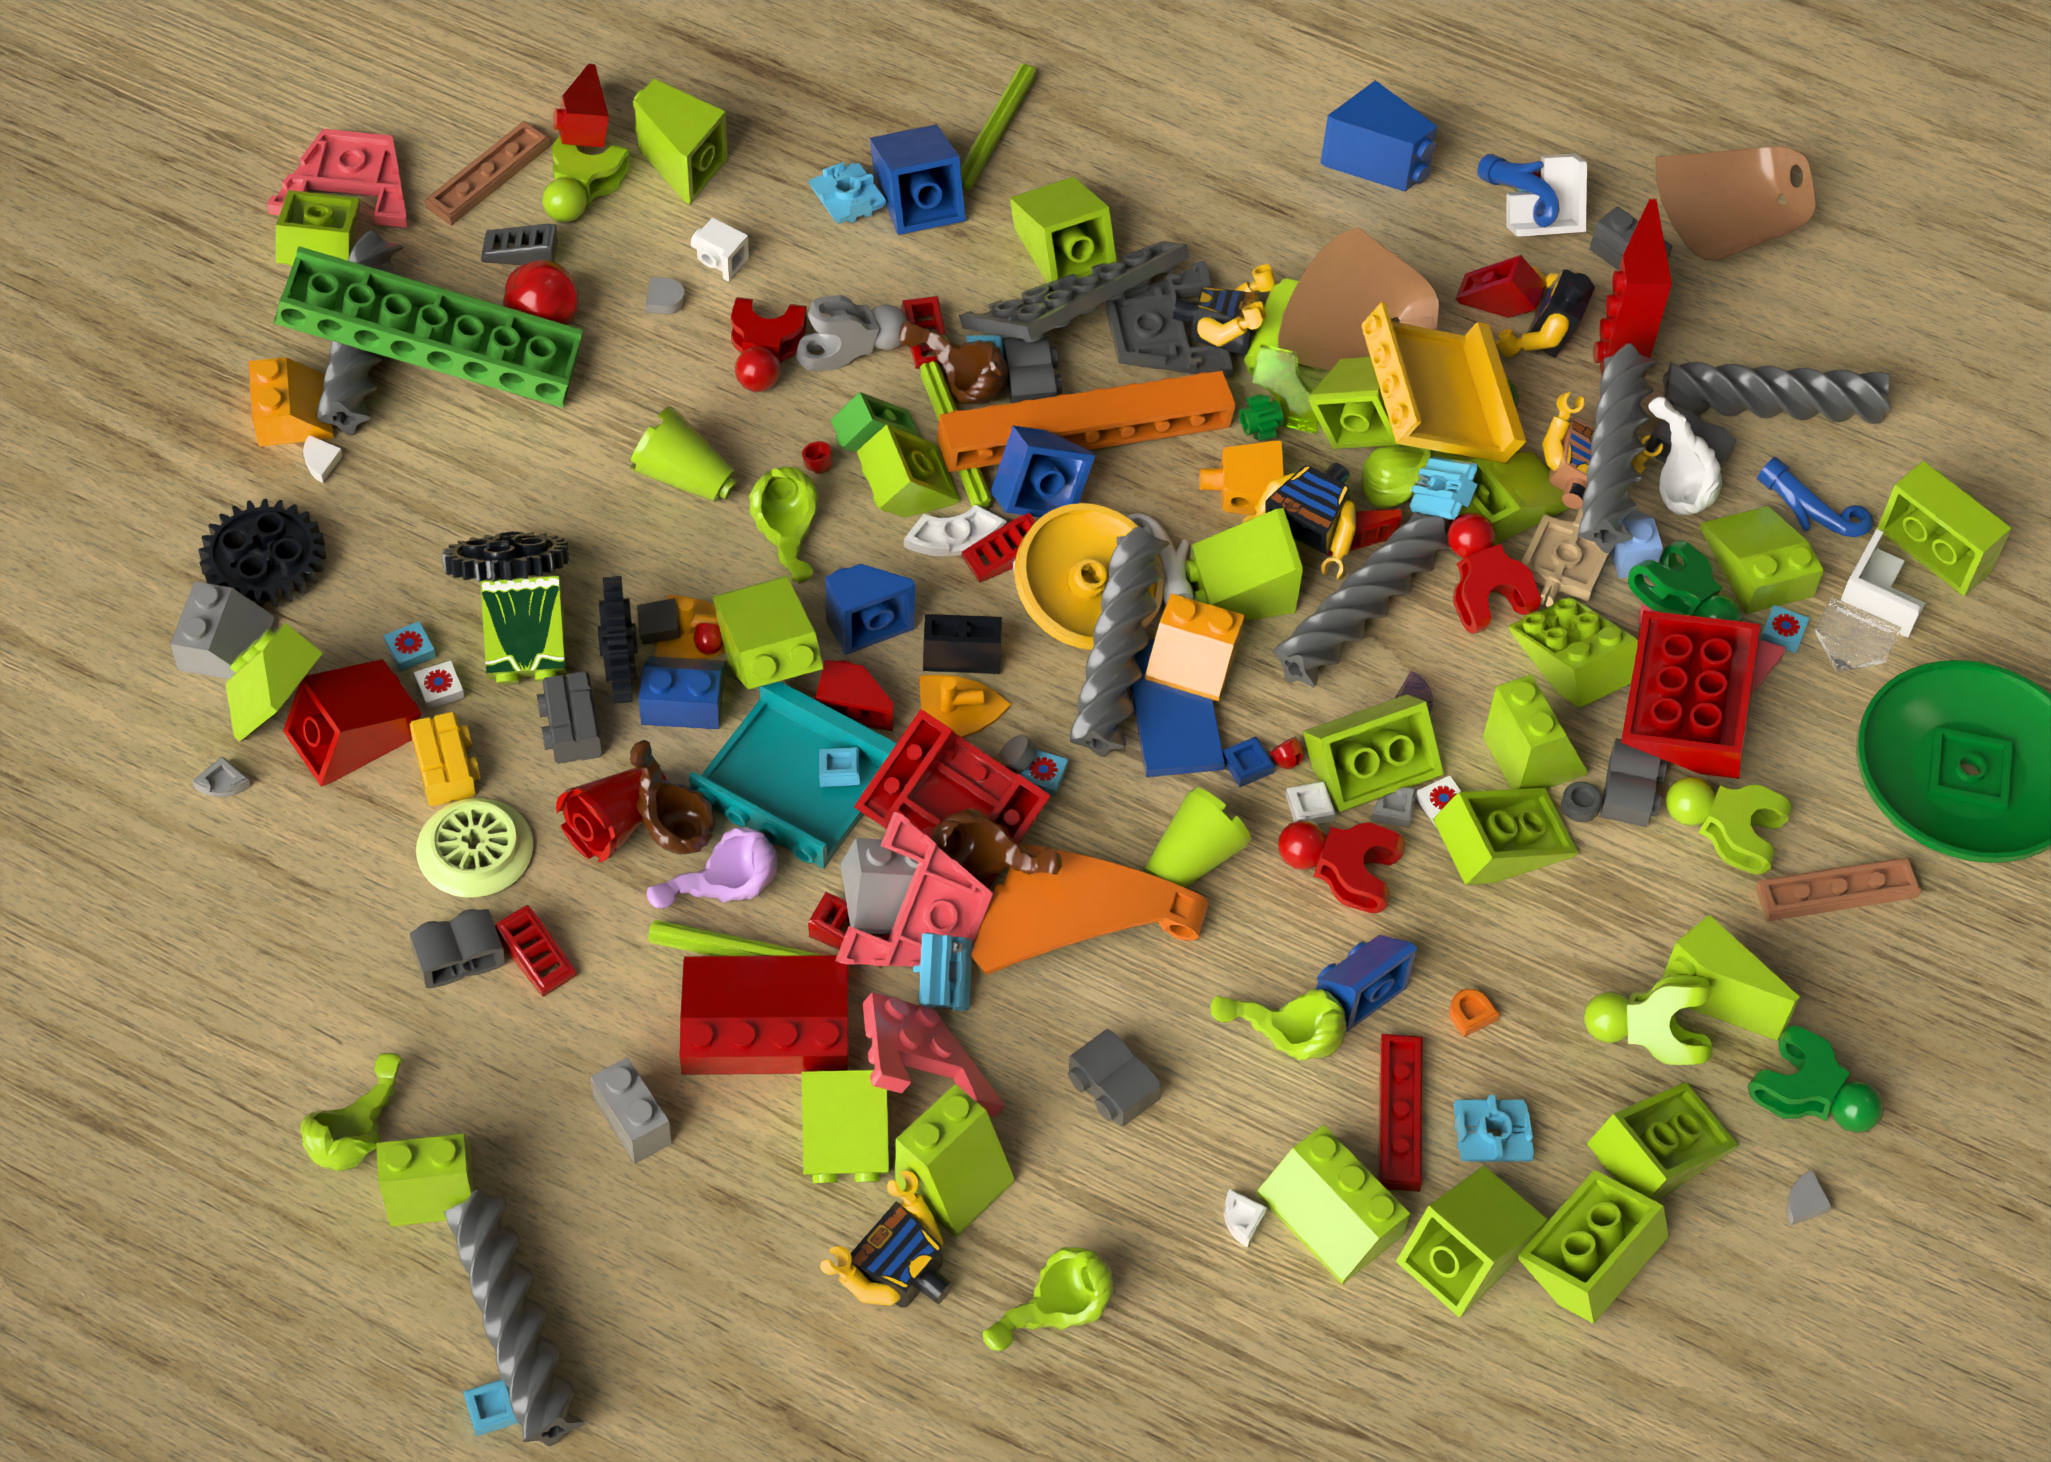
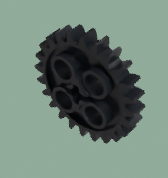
(260, 545)
(505, 556)
(617, 639)

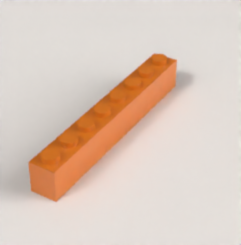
(1091, 418)

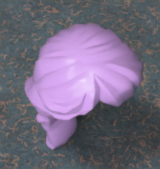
(735, 871)

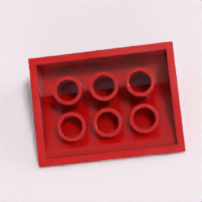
(1638, 291)
(1692, 691)
(763, 1015)

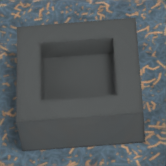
(658, 621)

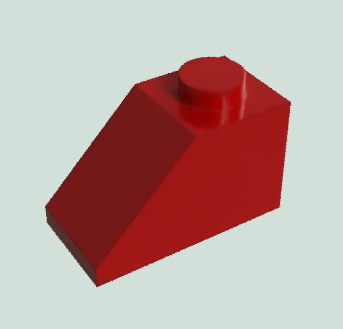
(1502, 288)
(855, 694)

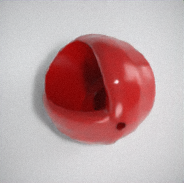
(543, 291)

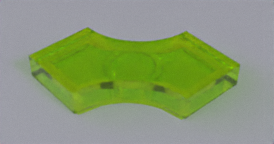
(1279, 374)

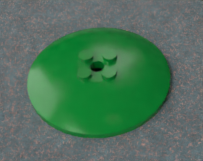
(1954, 716)

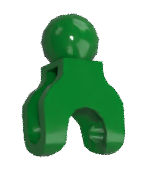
(1682, 588)
(1818, 1087)

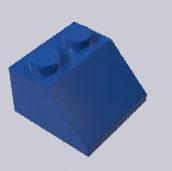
(1040, 472)
(868, 606)
(682, 692)
(1369, 976)

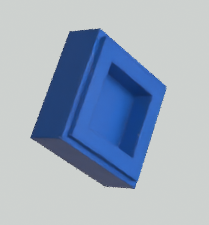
(1248, 761)

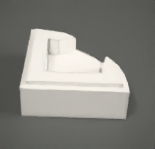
(321, 457)
(1243, 1216)

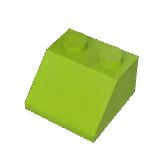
(316, 223)
(906, 473)

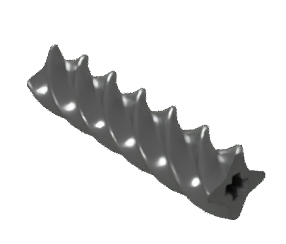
(347, 374)
(1772, 389)
(1614, 448)
(1362, 597)
(1116, 641)
(512, 1319)

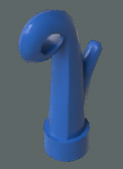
(1519, 176)
(1803, 502)

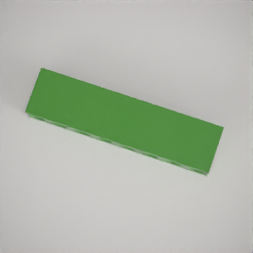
(429, 326)

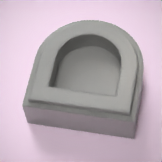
(664, 296)

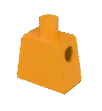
(1244, 475)

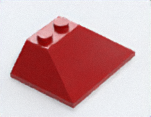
(941, 774)

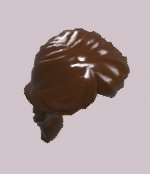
(973, 369)
(671, 812)
(987, 847)

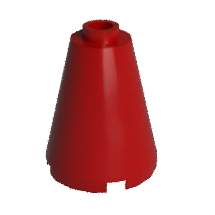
(602, 813)

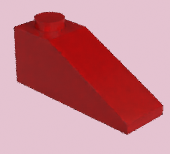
(583, 111)

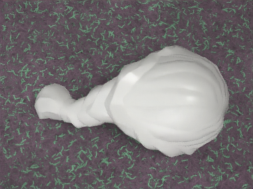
(1691, 472)

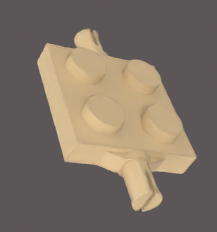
(1563, 559)

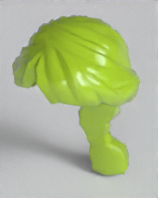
(1394, 470)
(783, 511)
(1302, 1028)
(346, 1135)
(1069, 1293)

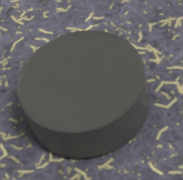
(1017, 754)
(1581, 801)

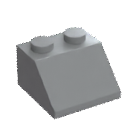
(216, 629)
(875, 885)

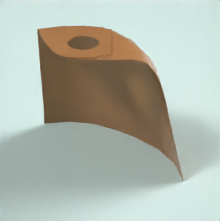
(1730, 197)
(1342, 290)

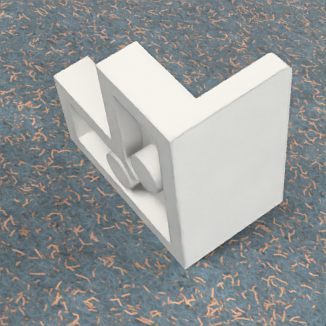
(1569, 180)
(1872, 589)

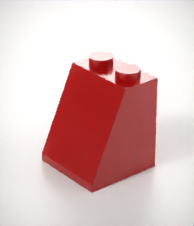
(349, 718)

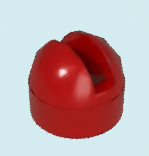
(818, 457)
(707, 638)
(1288, 753)

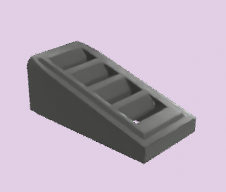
(540, 238)

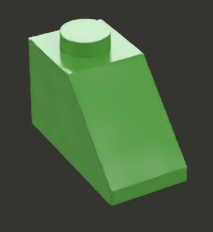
(865, 417)

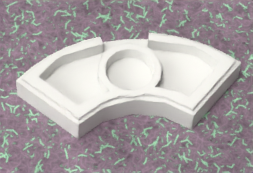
(953, 534)

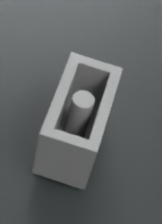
(631, 1110)

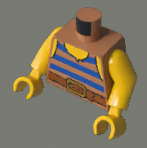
(1569, 452)

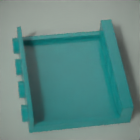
(771, 773)

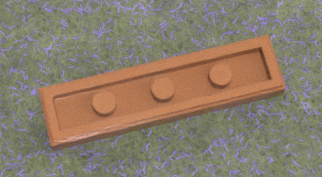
(487, 172)
(1837, 889)

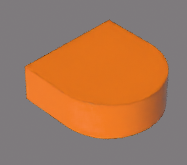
(1472, 1011)

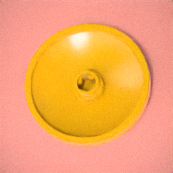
(1066, 568)

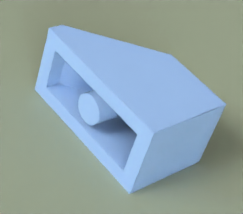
(1644, 546)

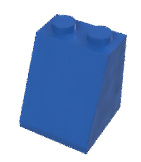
(1379, 139)
(919, 178)

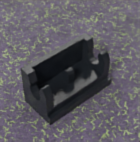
(962, 643)

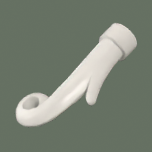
(1172, 562)

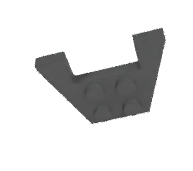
(1151, 338)

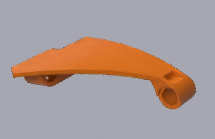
(1079, 903)

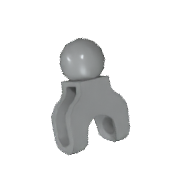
(848, 332)

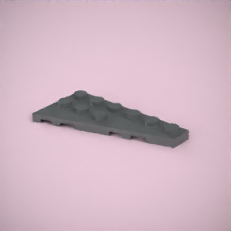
(1065, 298)

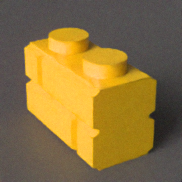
(443, 758)

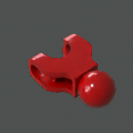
(764, 343)
(1487, 570)
(1342, 858)

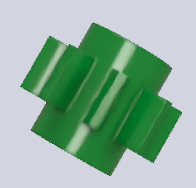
(1261, 417)

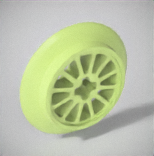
(481, 880)

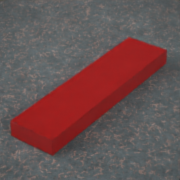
(1400, 1112)

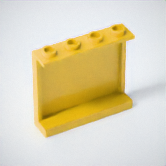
(1444, 388)

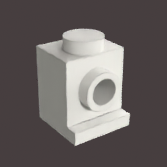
(721, 247)

